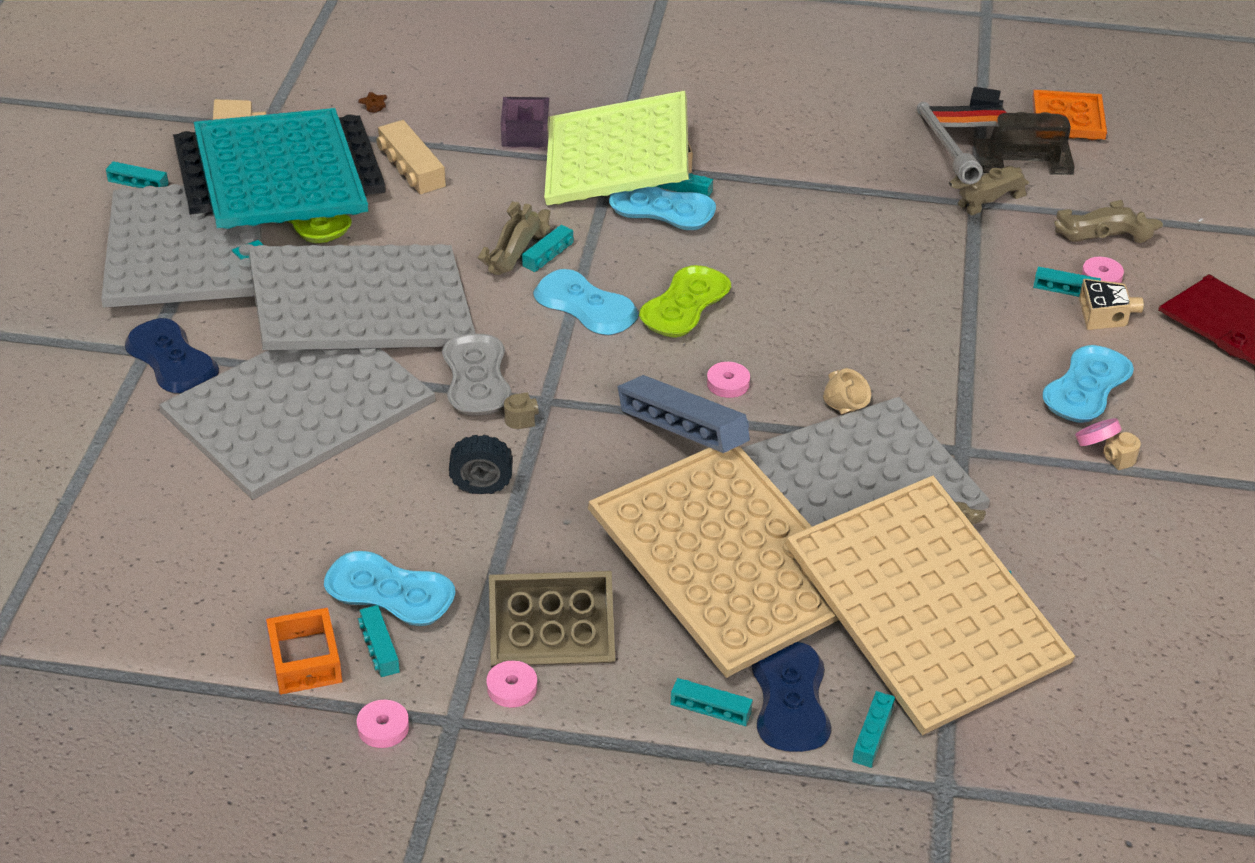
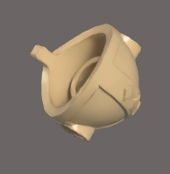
(847, 391)

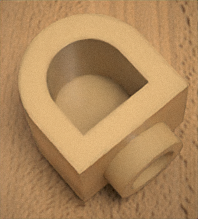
(1122, 450)

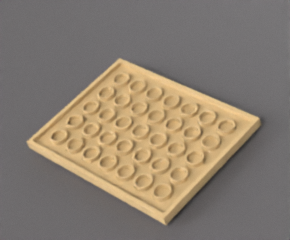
(717, 555)

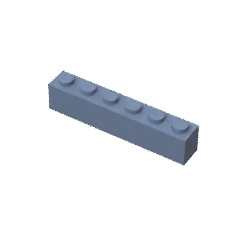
(684, 413)

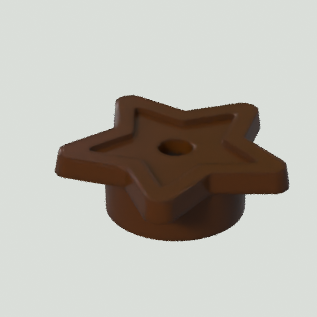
(373, 102)

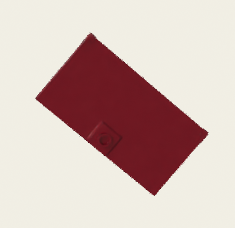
(1217, 314)

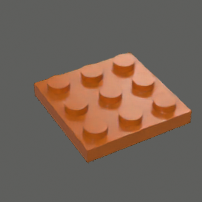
(1082, 109)

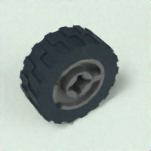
(480, 464)

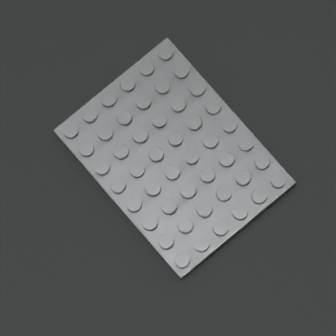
(171, 256)
(358, 296)
(293, 411)
(859, 460)

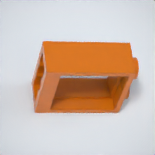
(292, 675)

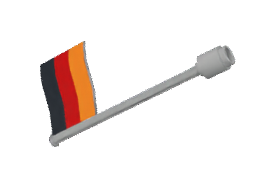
(938, 117)

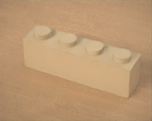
(411, 157)

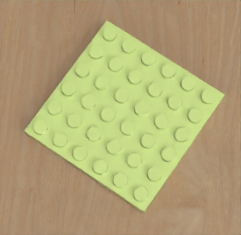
(617, 148)

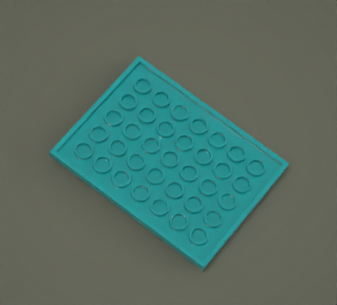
(278, 168)

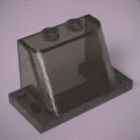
(1028, 139)

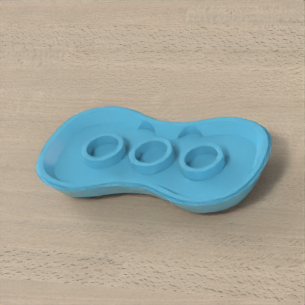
(679, 209)
(596, 309)
(1085, 386)
(371, 580)

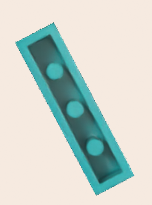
(135, 176)
(694, 184)
(547, 248)
(1060, 281)
(379, 641)
(711, 702)
(873, 729)

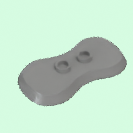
(477, 378)

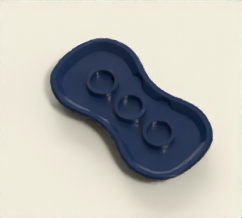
(168, 352)
(791, 704)

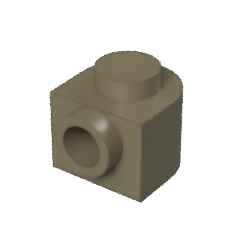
(520, 411)

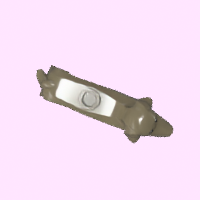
(990, 187)
(1106, 222)
(515, 237)

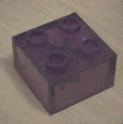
(525, 122)

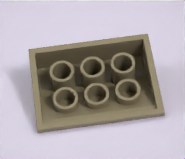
(552, 618)

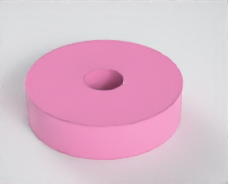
(1103, 268)
(728, 379)
(1098, 432)
(513, 695)
(383, 735)

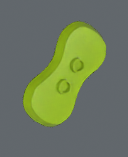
(322, 228)
(681, 305)

